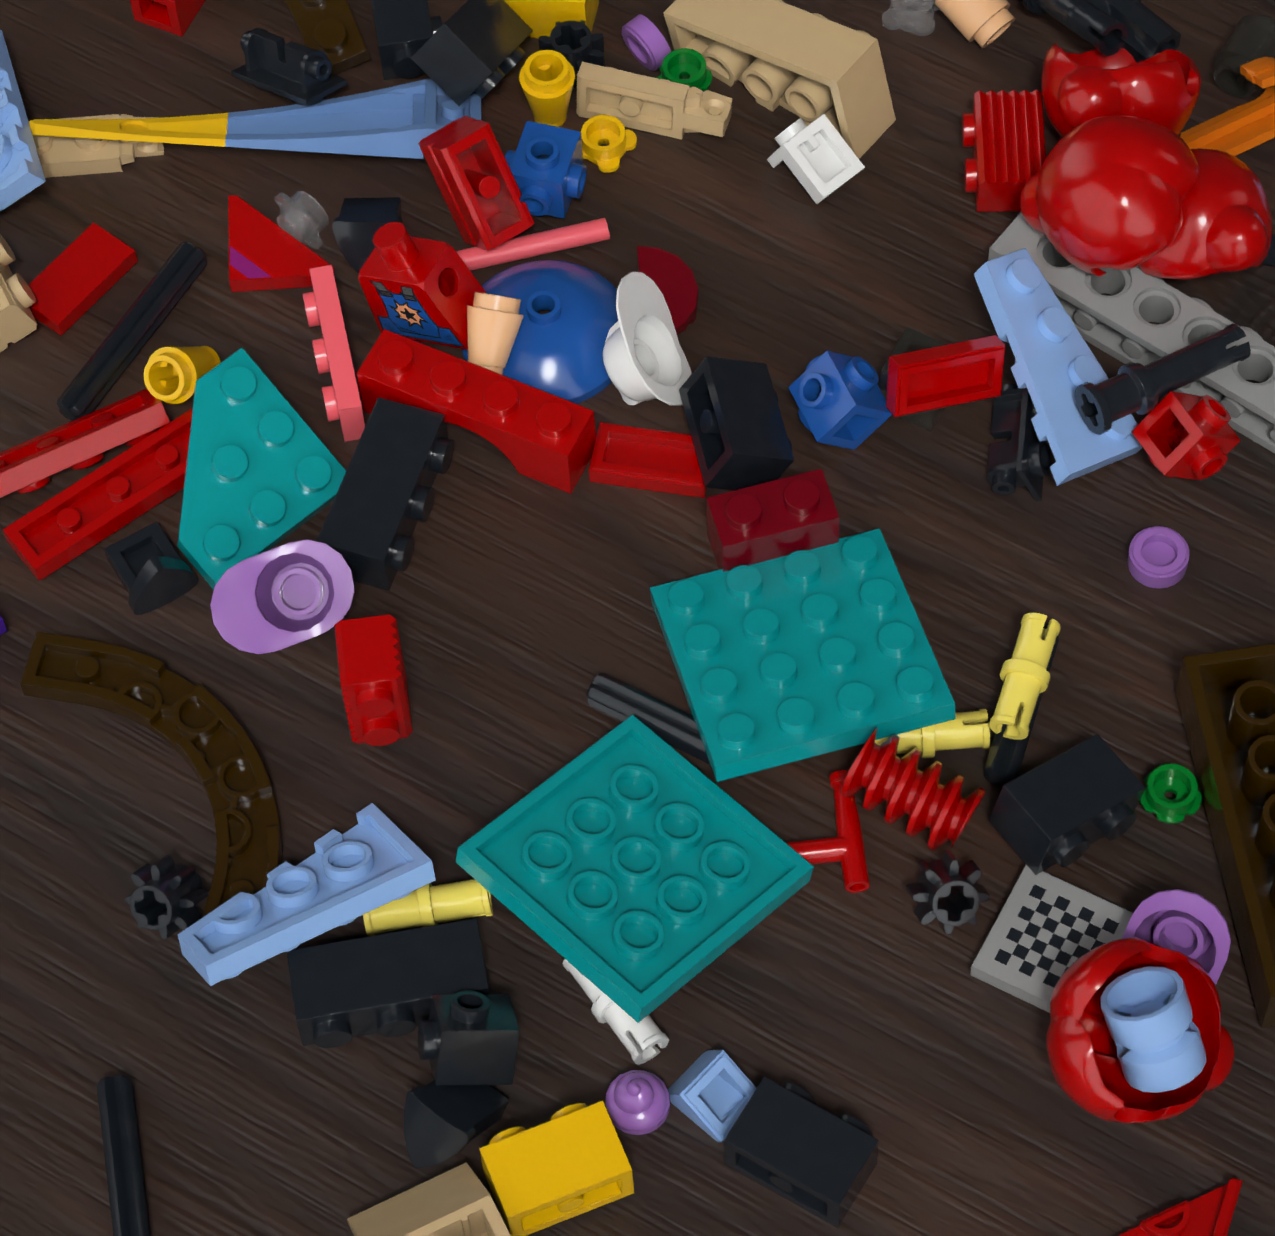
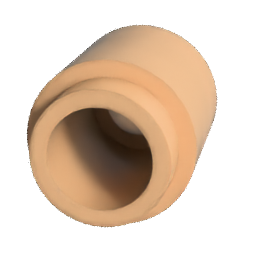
(978, 18)

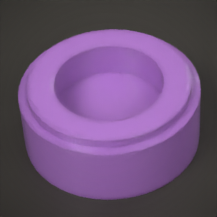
(645, 42)
(1158, 557)

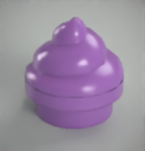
(637, 1102)

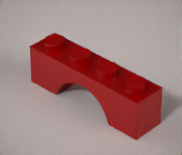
(532, 428)

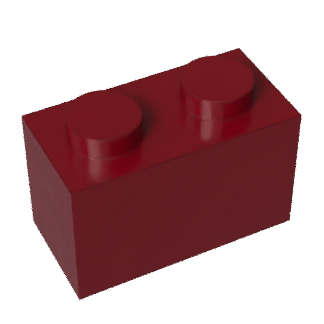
(771, 520)

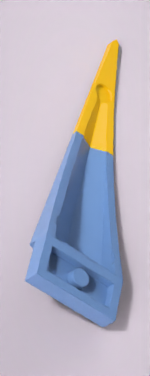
(366, 123)

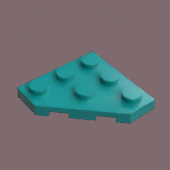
(248, 470)

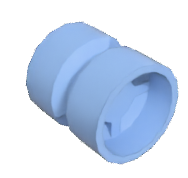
(1153, 1029)

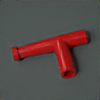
(846, 847)

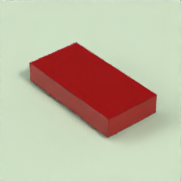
(79, 277)
(945, 375)
(646, 460)

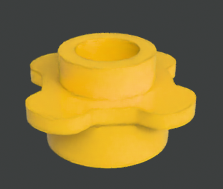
(610, 131)

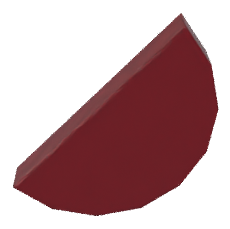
(674, 281)

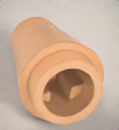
(492, 330)

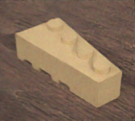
(791, 62)

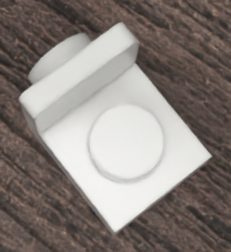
(816, 156)

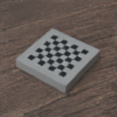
(1043, 934)

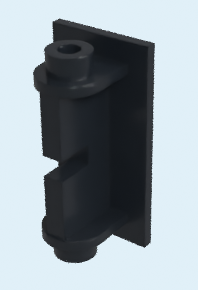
(286, 68)
(1024, 457)

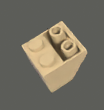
(442, 1206)

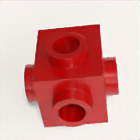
(1187, 436)

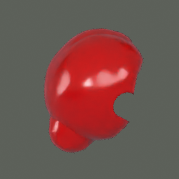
(1102, 85)
(1111, 192)
(1222, 224)
(1086, 1055)

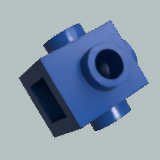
(548, 168)
(840, 399)

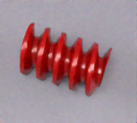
(911, 791)

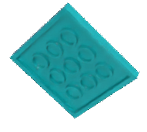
(801, 655)
(634, 867)

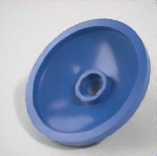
(563, 347)

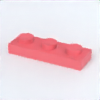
(333, 353)

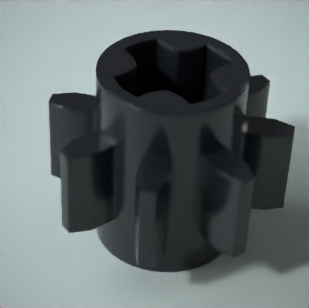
(575, 44)
(166, 896)
(959, 903)

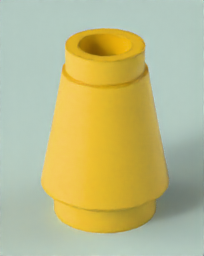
(548, 86)
(174, 371)

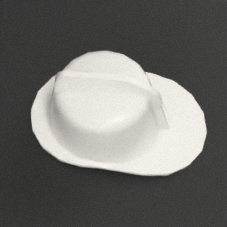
(643, 346)

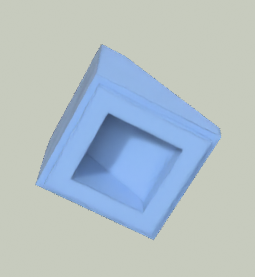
(712, 1093)

